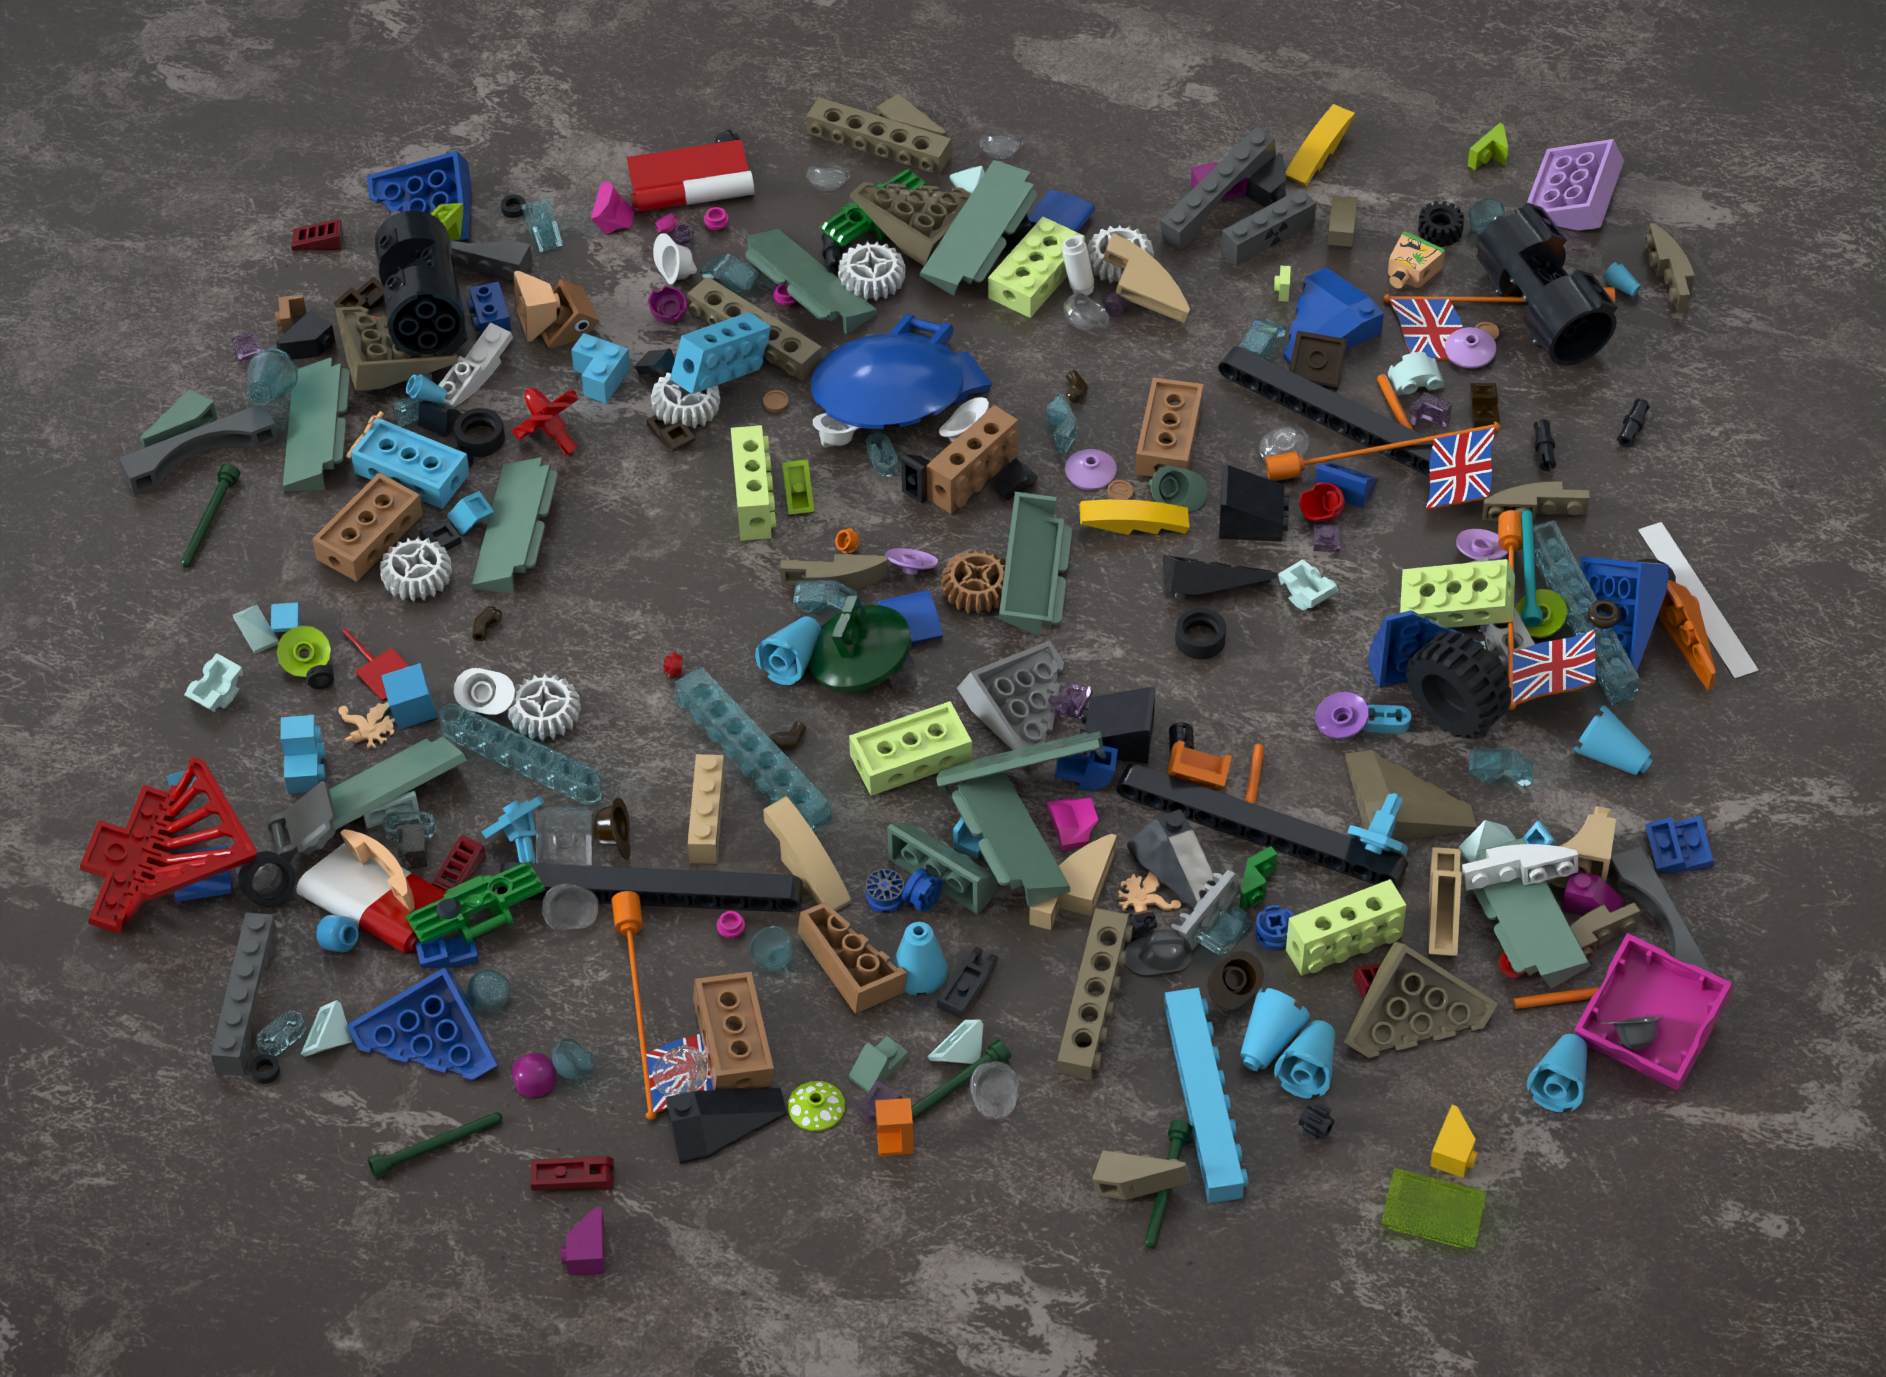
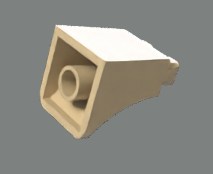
(1592, 845)

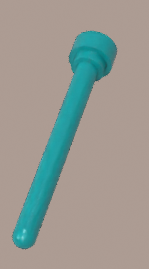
(1531, 614)

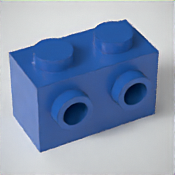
(488, 306)

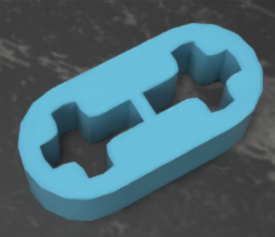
(1385, 719)

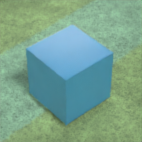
(409, 696)

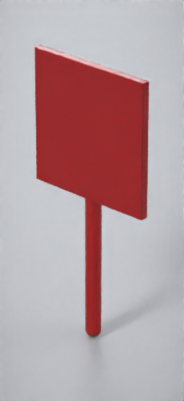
(372, 671)

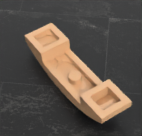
(365, 848)

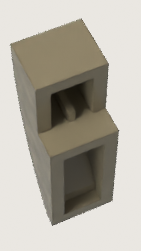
(1342, 220)

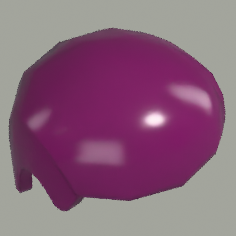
(667, 304)
(534, 1075)

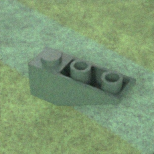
(185, 415)

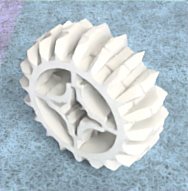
(1098, 246)
(872, 270)
(676, 404)
(413, 563)
(544, 707)

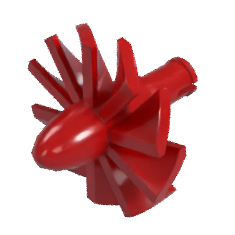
(547, 416)

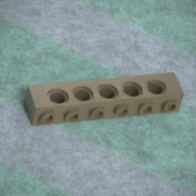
(879, 135)
(785, 346)
(1104, 926)

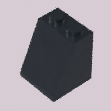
(1251, 507)
(1124, 722)

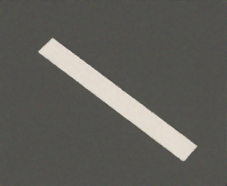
(1715, 624)

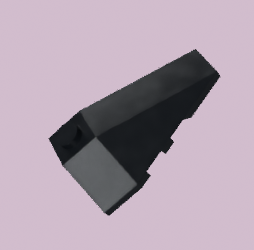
(1195, 577)
(1174, 856)
(714, 1118)

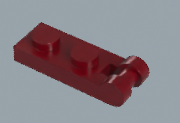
(572, 1173)

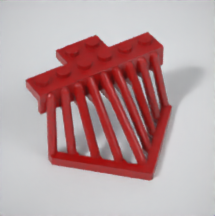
(136, 856)

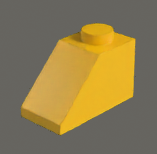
(1454, 1145)

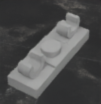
(1208, 907)

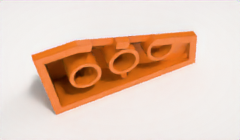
(1684, 623)

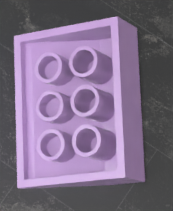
(1577, 183)

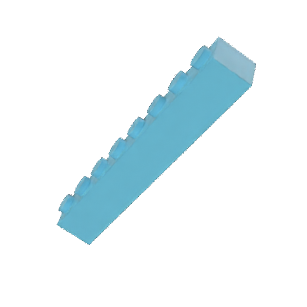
(1204, 1095)

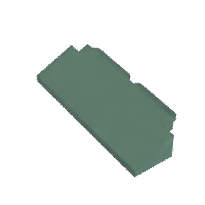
(977, 231)
(807, 279)
(314, 425)
(514, 527)
(1035, 556)
(1020, 758)
(393, 778)
(1009, 838)
(1532, 928)

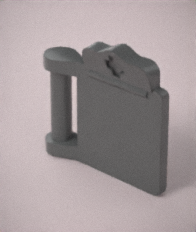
(307, 822)

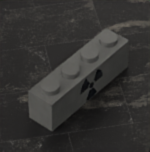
(1268, 227)

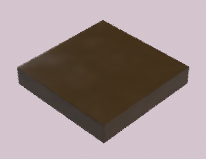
(1318, 358)

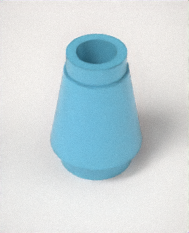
(1621, 279)
(424, 389)

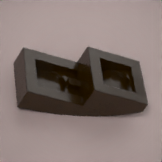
(367, 296)
(1484, 404)
(672, 436)

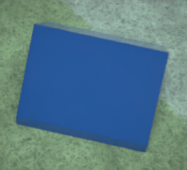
(1354, 484)

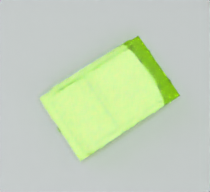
(1433, 1209)

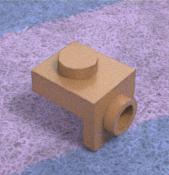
(289, 307)

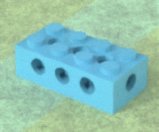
(720, 352)
(412, 461)

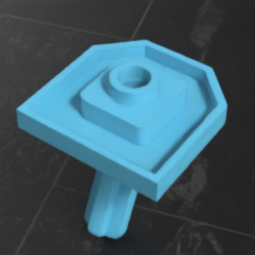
(518, 827)
(1381, 829)

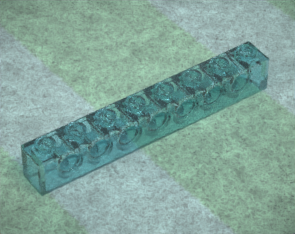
(1566, 578)
(750, 746)

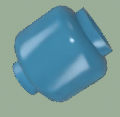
(337, 933)

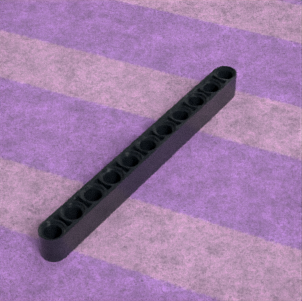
(1325, 407)
(1260, 825)
(675, 887)

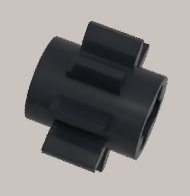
(1316, 1122)

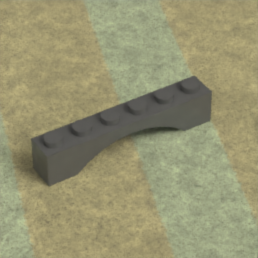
(1187, 217)
(492, 258)
(244, 429)
(1637, 880)
(234, 1028)

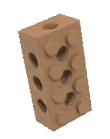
(1175, 402)
(972, 459)
(367, 527)
(733, 1032)

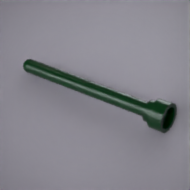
(227, 476)
(996, 1052)
(1179, 1133)
(382, 1163)

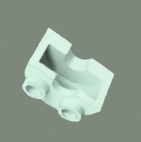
(1415, 372)
(1307, 585)
(217, 685)

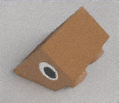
(573, 317)

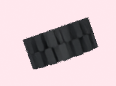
(1441, 213)

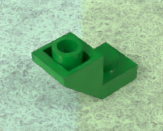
(1254, 883)

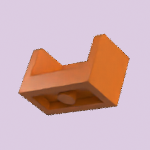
(1198, 767)
(894, 1127)

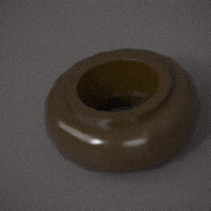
(1604, 606)

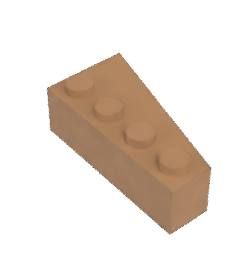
(849, 960)

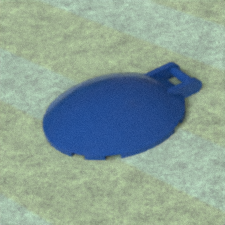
(889, 376)

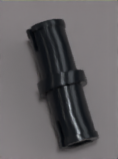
(831, 253)
(1633, 422)
(1544, 445)

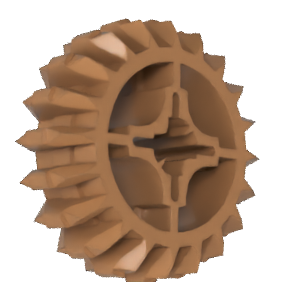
(978, 574)

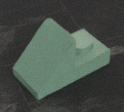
(877, 1063)

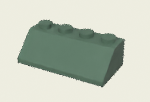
(962, 878)

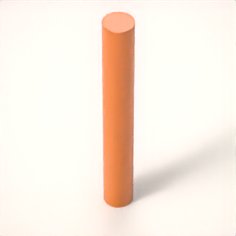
(1393, 401)
(1255, 772)
(1554, 998)

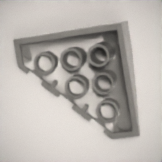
(1015, 694)

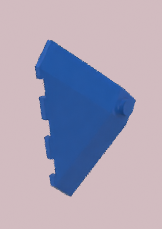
(425, 186)
(1335, 310)
(1638, 593)
(1397, 642)
(428, 1026)

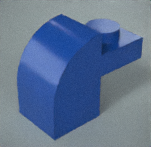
(1088, 769)

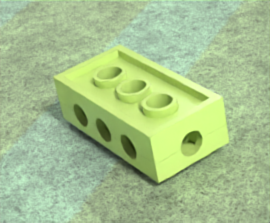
(1031, 269)
(753, 483)
(1461, 593)
(910, 748)
(1345, 927)

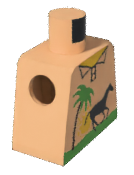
(1414, 261)

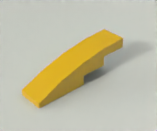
(1319, 144)
(1126, 515)

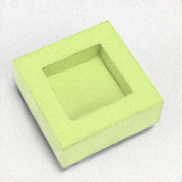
(1282, 283)

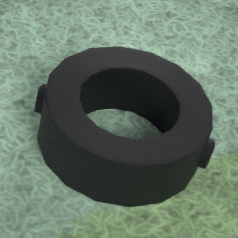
(512, 212)
(320, 670)
(264, 1059)

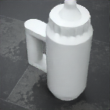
(1078, 265)

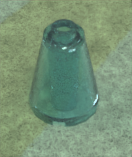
(270, 376)

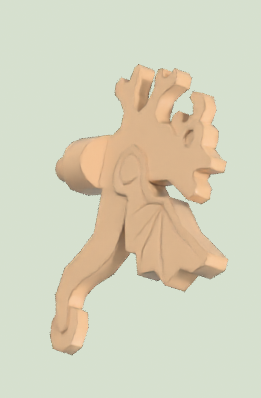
(372, 420)
(369, 728)
(1140, 898)

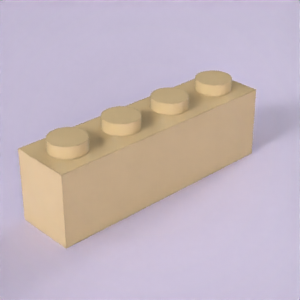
(706, 809)

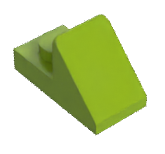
(1492, 145)
(451, 216)
(797, 486)

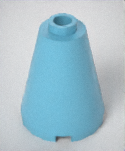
(788, 651)
(1613, 744)
(921, 959)
(1271, 1028)
(1308, 1061)
(1560, 1075)

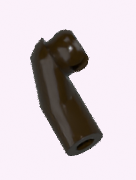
(1078, 386)
(482, 620)
(790, 738)

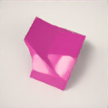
(611, 210)
(1072, 821)

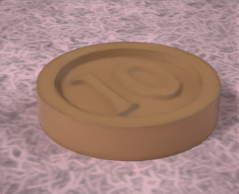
(1490, 328)
(775, 401)
(1120, 490)

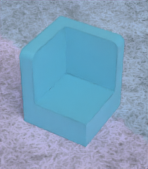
(470, 511)
(285, 617)
(965, 841)

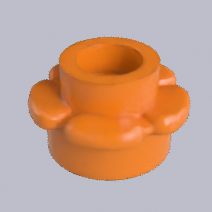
(847, 541)

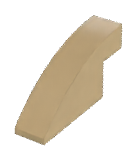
(1145, 279)
(805, 854)
(1086, 875)
(1444, 901)

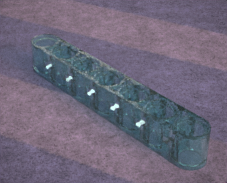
(520, 754)

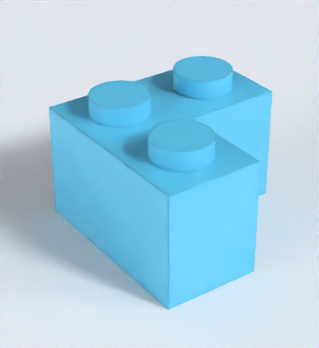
(601, 366)
(302, 753)

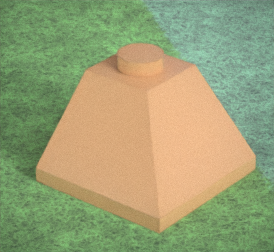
(534, 304)

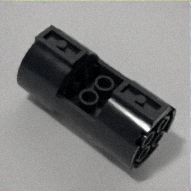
(420, 284)
(1565, 312)

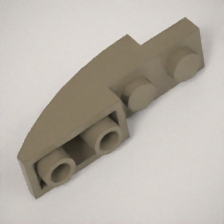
(1671, 263)
(1538, 498)
(848, 569)
(1601, 926)

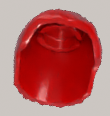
(1322, 502)

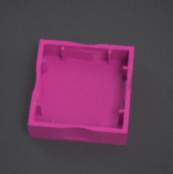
(1652, 982)

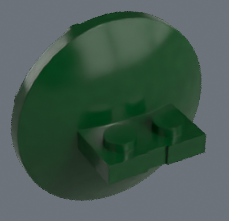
(860, 647)

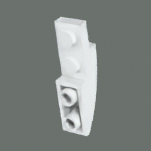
(476, 367)
(1525, 861)

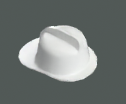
(672, 259)
(964, 418)
(832, 431)
(484, 691)

